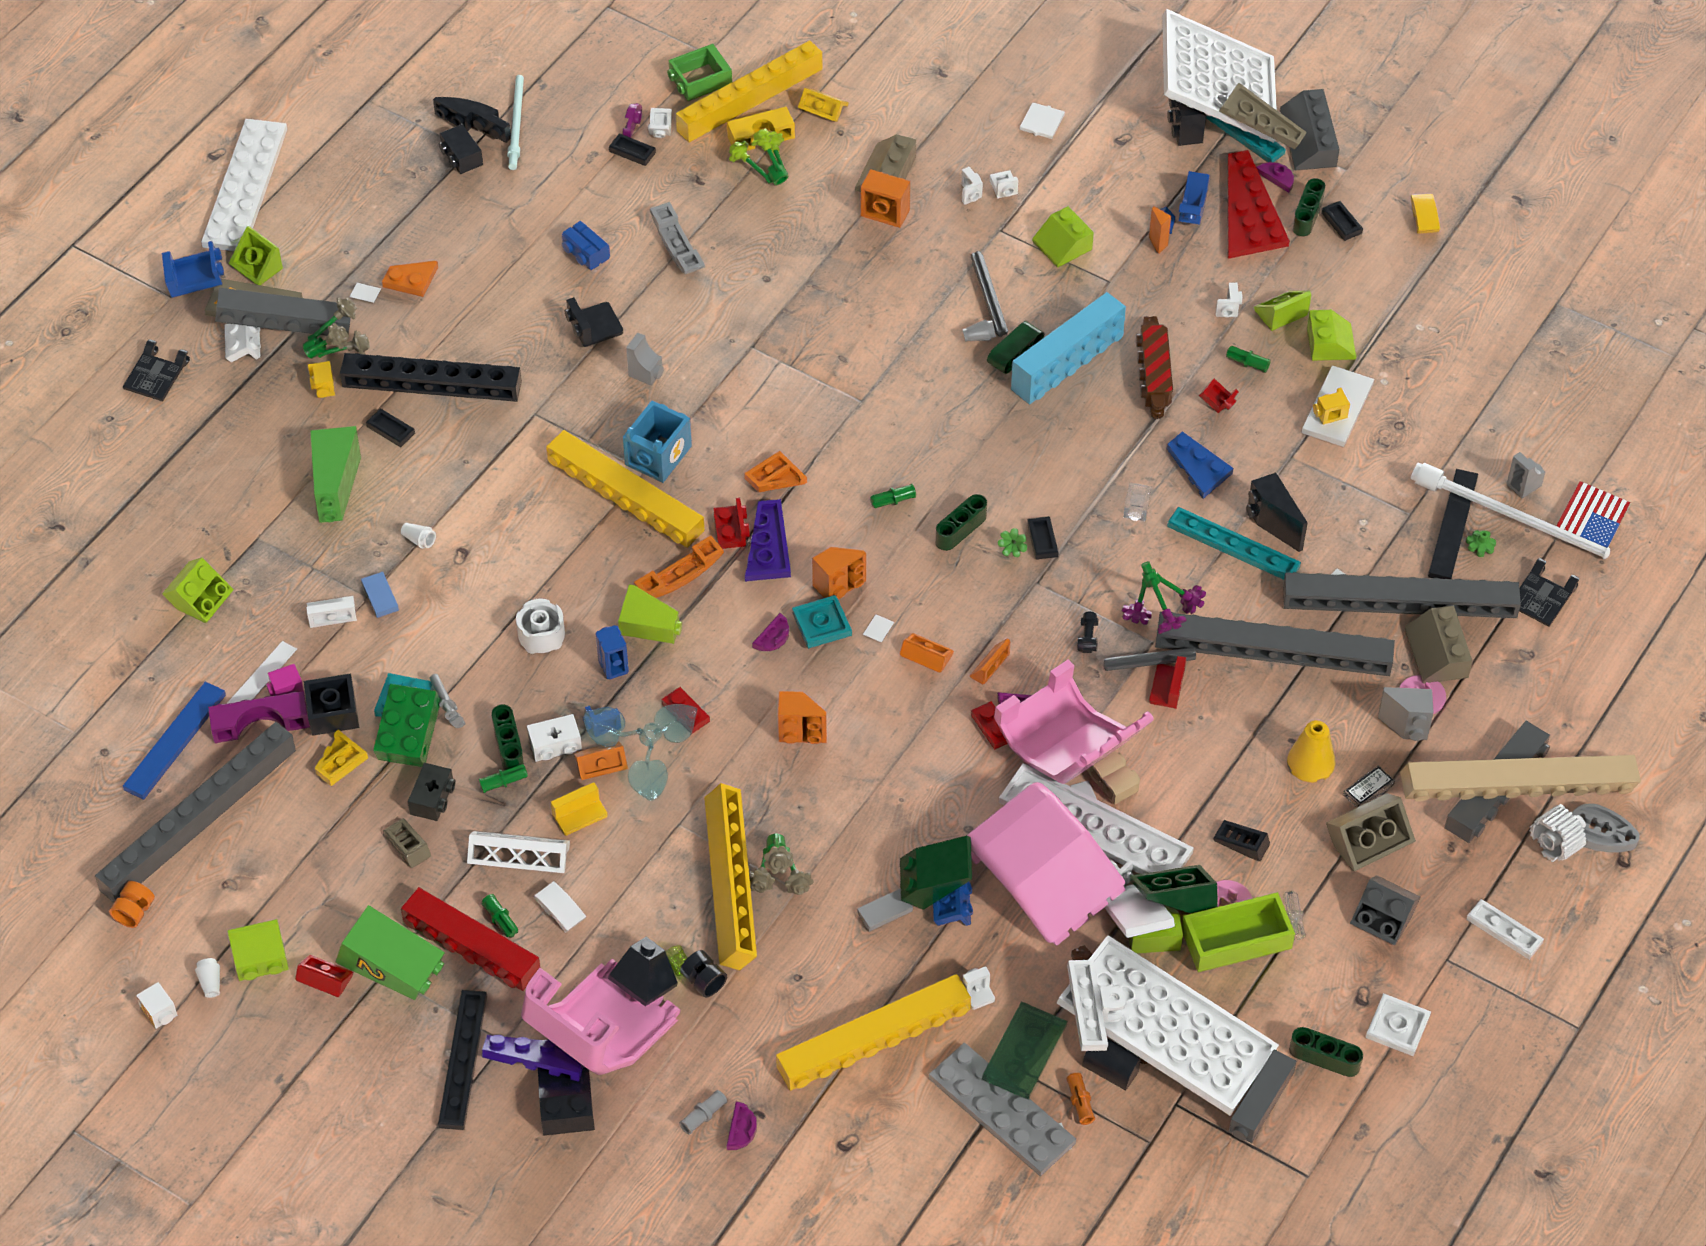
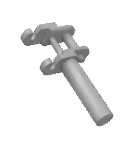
(446, 703)

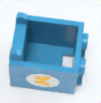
(647, 453)

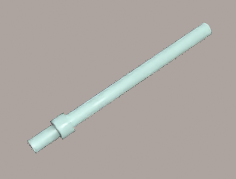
(514, 149)

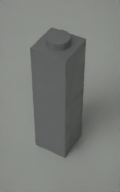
(1262, 1096)

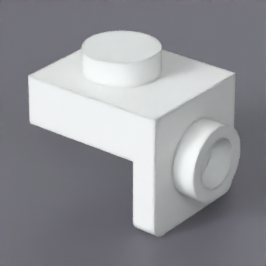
(660, 122)
(1004, 184)
(972, 186)
(1230, 306)
(977, 984)

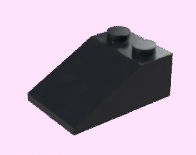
(1276, 511)
(565, 1103)

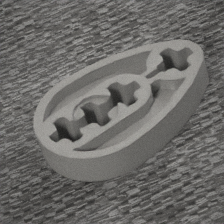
(1616, 827)

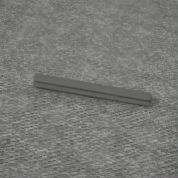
(989, 293)

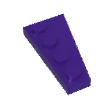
(532, 1054)

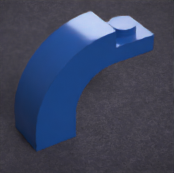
(1194, 198)

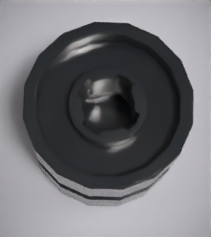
(705, 975)

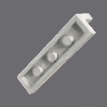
(518, 842)

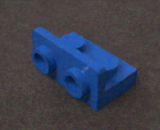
(954, 906)

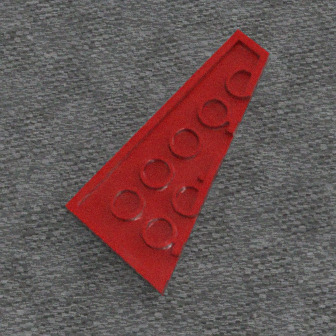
(1251, 214)

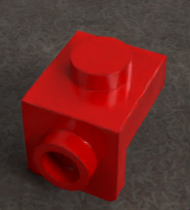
(1217, 396)

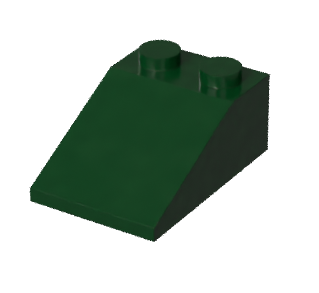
(935, 871)
(1180, 888)

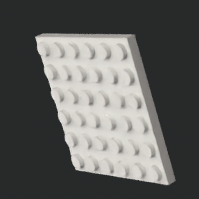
(1207, 65)

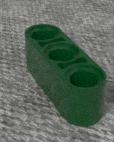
(1309, 207)
(1014, 345)
(961, 522)
(503, 730)
(1338, 1049)

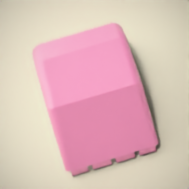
(1060, 730)
(1046, 861)
(597, 1020)

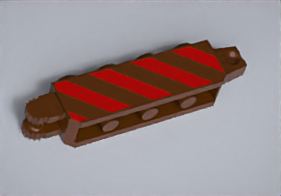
(1156, 366)

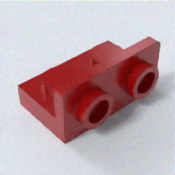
(730, 525)

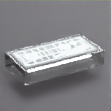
(1369, 786)

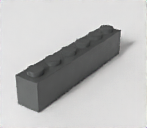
(276, 311)
(1470, 815)

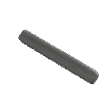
(1148, 659)

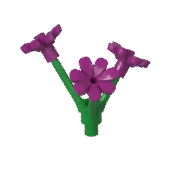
(1151, 578)

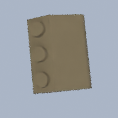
(892, 157)
(1439, 645)
(1371, 831)

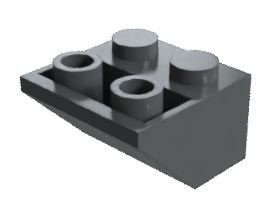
(1385, 909)

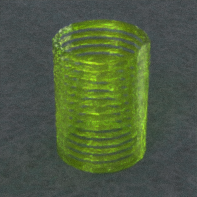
(675, 963)

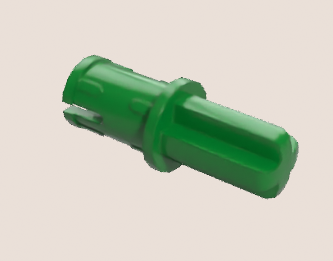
(1248, 358)
(893, 496)
(503, 778)
(499, 915)

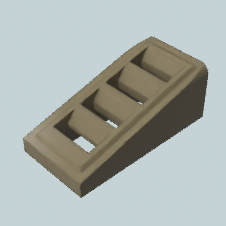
(414, 854)

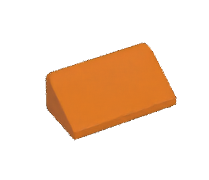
(1159, 229)
(926, 652)
(991, 662)

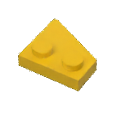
(340, 759)

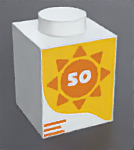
(157, 1005)

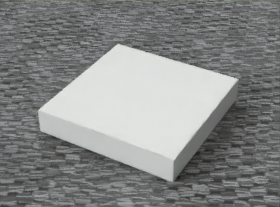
(1398, 1024)

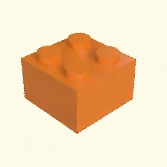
(885, 198)

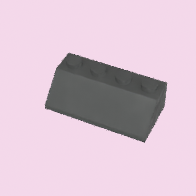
(1319, 145)

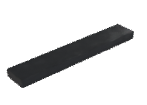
(1452, 528)
(462, 1060)

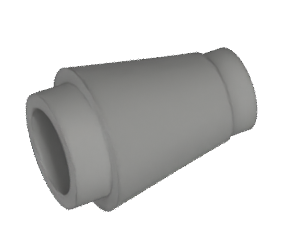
(980, 331)

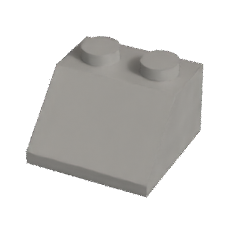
(1407, 711)

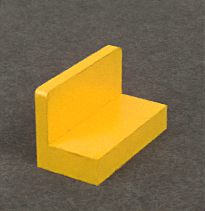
(821, 104)
(578, 809)

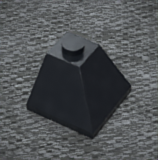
(644, 972)

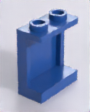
(193, 272)

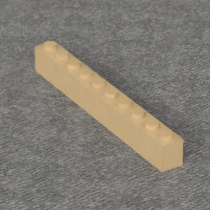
(1520, 777)

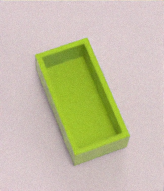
(1238, 932)

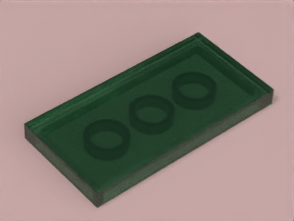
(1024, 1050)

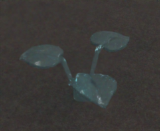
(646, 776)

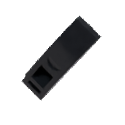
(472, 114)

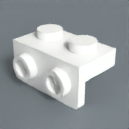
(241, 341)

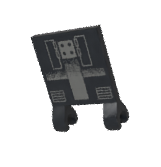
(154, 375)
(1543, 598)

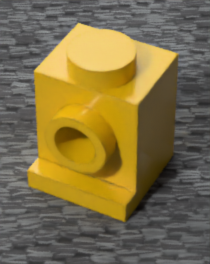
(321, 379)
(1332, 407)

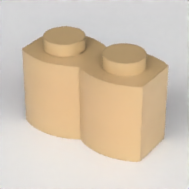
(1115, 777)

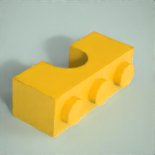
(773, 120)

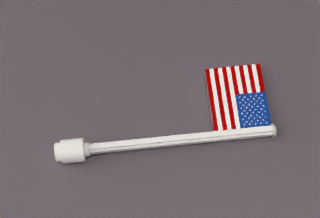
(1586, 522)

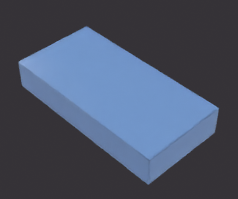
(380, 594)

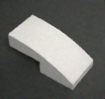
(560, 906)

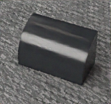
(1113, 1064)

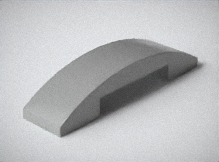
(675, 239)

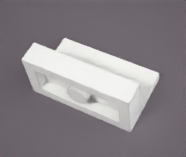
(331, 611)

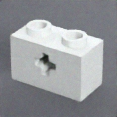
(554, 737)

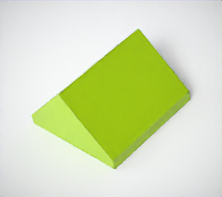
(256, 257)
(1284, 308)

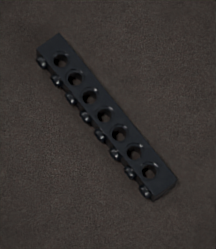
(430, 377)

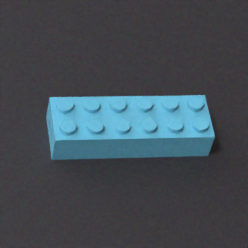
(1068, 348)

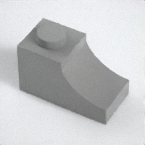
(643, 361)
(1524, 475)

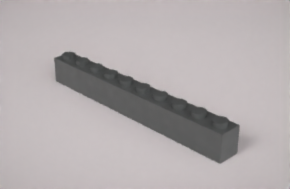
(1400, 594)
(1280, 644)
(197, 811)

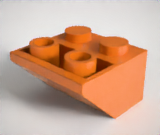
(838, 571)
(800, 719)

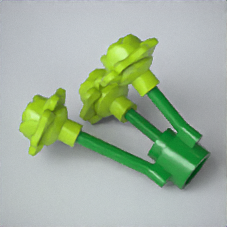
(769, 142)

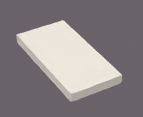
(1356, 390)
(1137, 914)

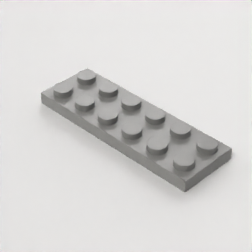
(1008, 1117)

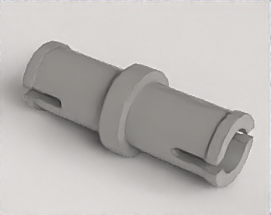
(703, 1112)

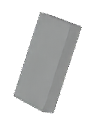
(884, 910)

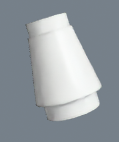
(419, 535)
(209, 976)

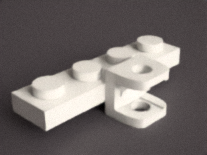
(1093, 1005)

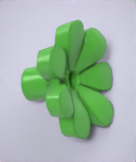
(1012, 542)
(1481, 542)

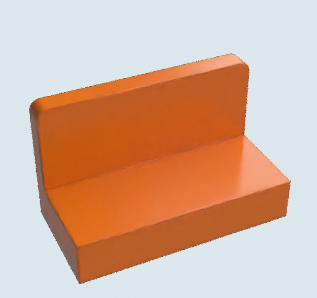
(600, 761)

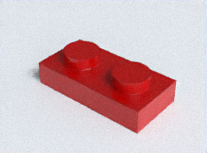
(679, 696)
(986, 722)

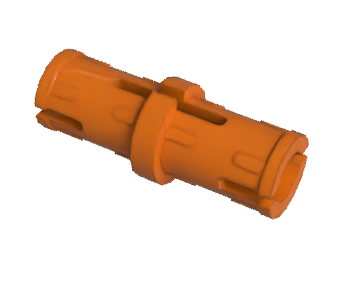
(1080, 1098)

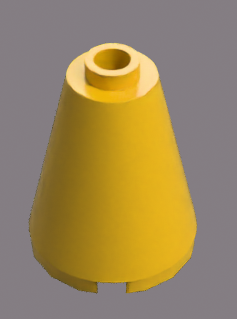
(1312, 753)

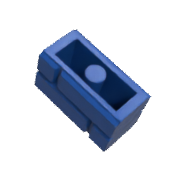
(585, 245)
(612, 652)

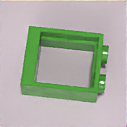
(695, 60)

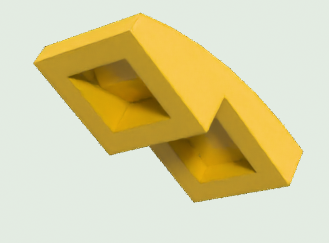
(1425, 213)

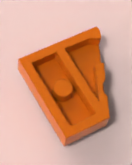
(410, 278)
(774, 474)

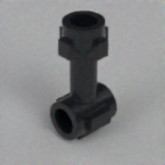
(1088, 643)

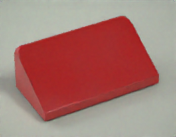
(323, 975)

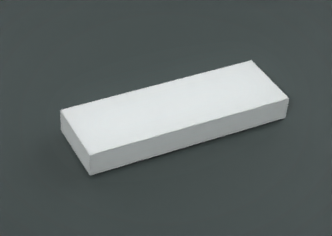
(1505, 929)

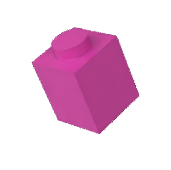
(284, 681)

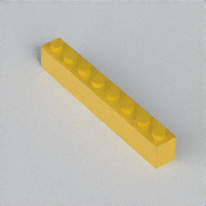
(749, 91)
(625, 488)
(730, 877)
(873, 1032)

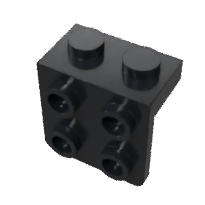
(593, 323)

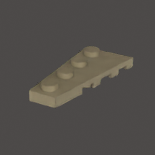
(1259, 115)

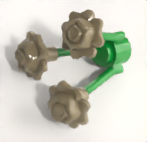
(337, 334)
(778, 858)

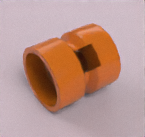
(133, 901)

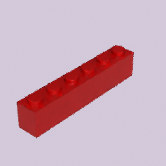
(470, 939)

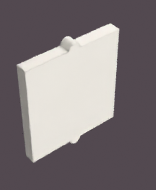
(1042, 120)

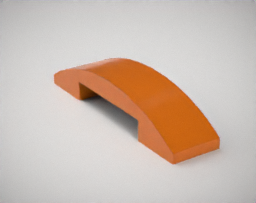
(683, 571)

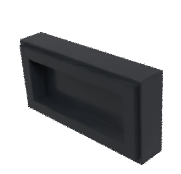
(632, 149)
(1342, 220)
(390, 427)
(1042, 538)

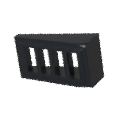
(1255, 848)

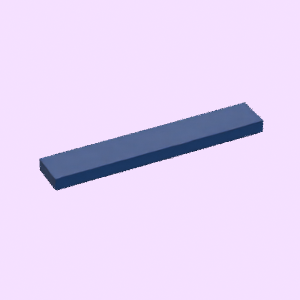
(173, 741)

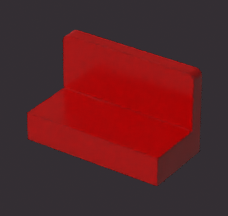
(1168, 684)

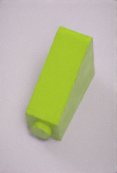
(648, 617)

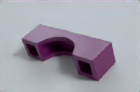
(230, 719)

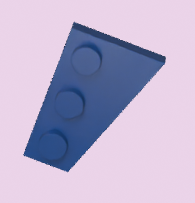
(1199, 463)

